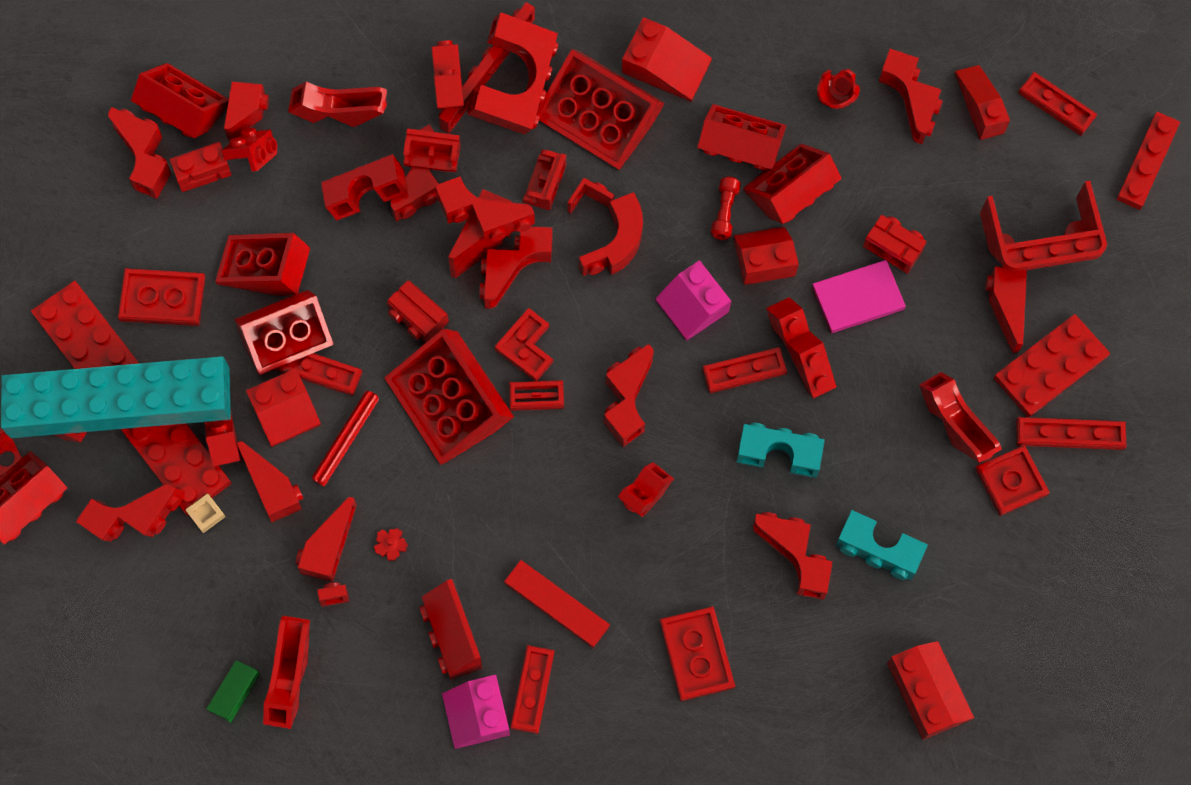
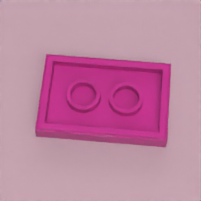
(858, 296)

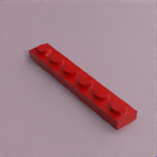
(481, 74)

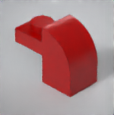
(646, 489)

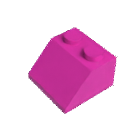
(693, 300)
(476, 712)

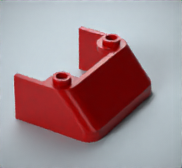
(1080, 242)

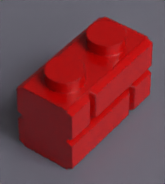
(200, 167)
(895, 243)
(417, 312)

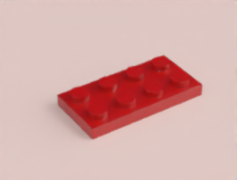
(1051, 365)

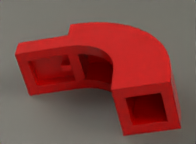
(629, 222)

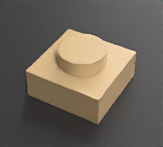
(205, 513)

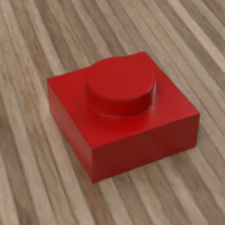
(333, 594)

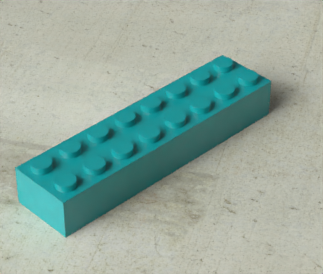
(115, 397)

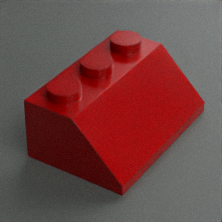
(179, 99)
(741, 137)
(793, 183)
(284, 331)
(25, 493)
(450, 631)
(929, 689)

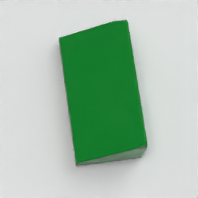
(233, 691)

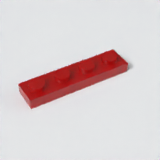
(1148, 160)

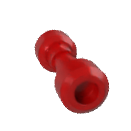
(722, 228)

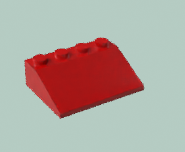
(598, 109)
(448, 396)

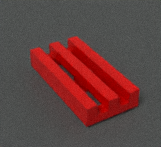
(536, 405)

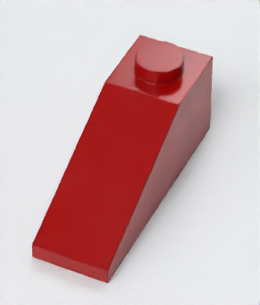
(982, 102)
(1007, 300)
(272, 485)
(325, 546)

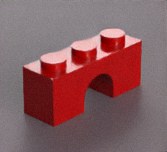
(345, 191)

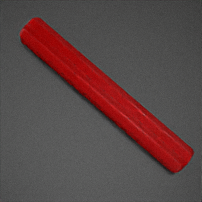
(345, 438)

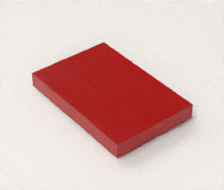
(161, 297)
(697, 653)

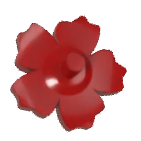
(390, 544)

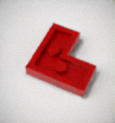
(519, 346)

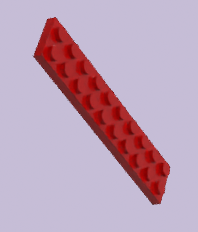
(90, 342)

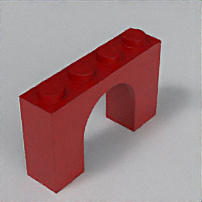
(536, 48)

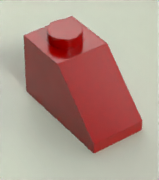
(245, 107)

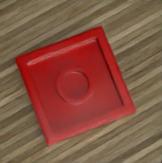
(1012, 480)

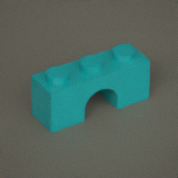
(803, 449)
(900, 559)

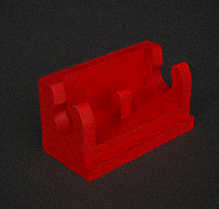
(431, 150)
(545, 179)

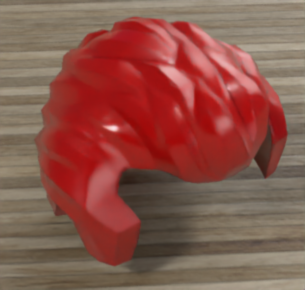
(838, 90)

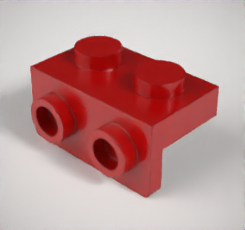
(254, 145)

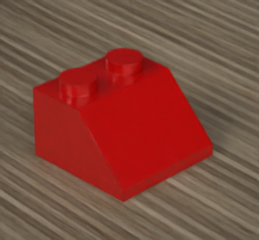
(766, 255)
(283, 407)

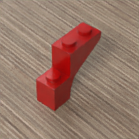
(447, 75)
(919, 99)
(345, 105)
(142, 139)
(420, 191)
(492, 217)
(504, 265)
(804, 347)
(625, 382)
(962, 425)
(222, 441)
(144, 514)
(791, 540)
(288, 670)

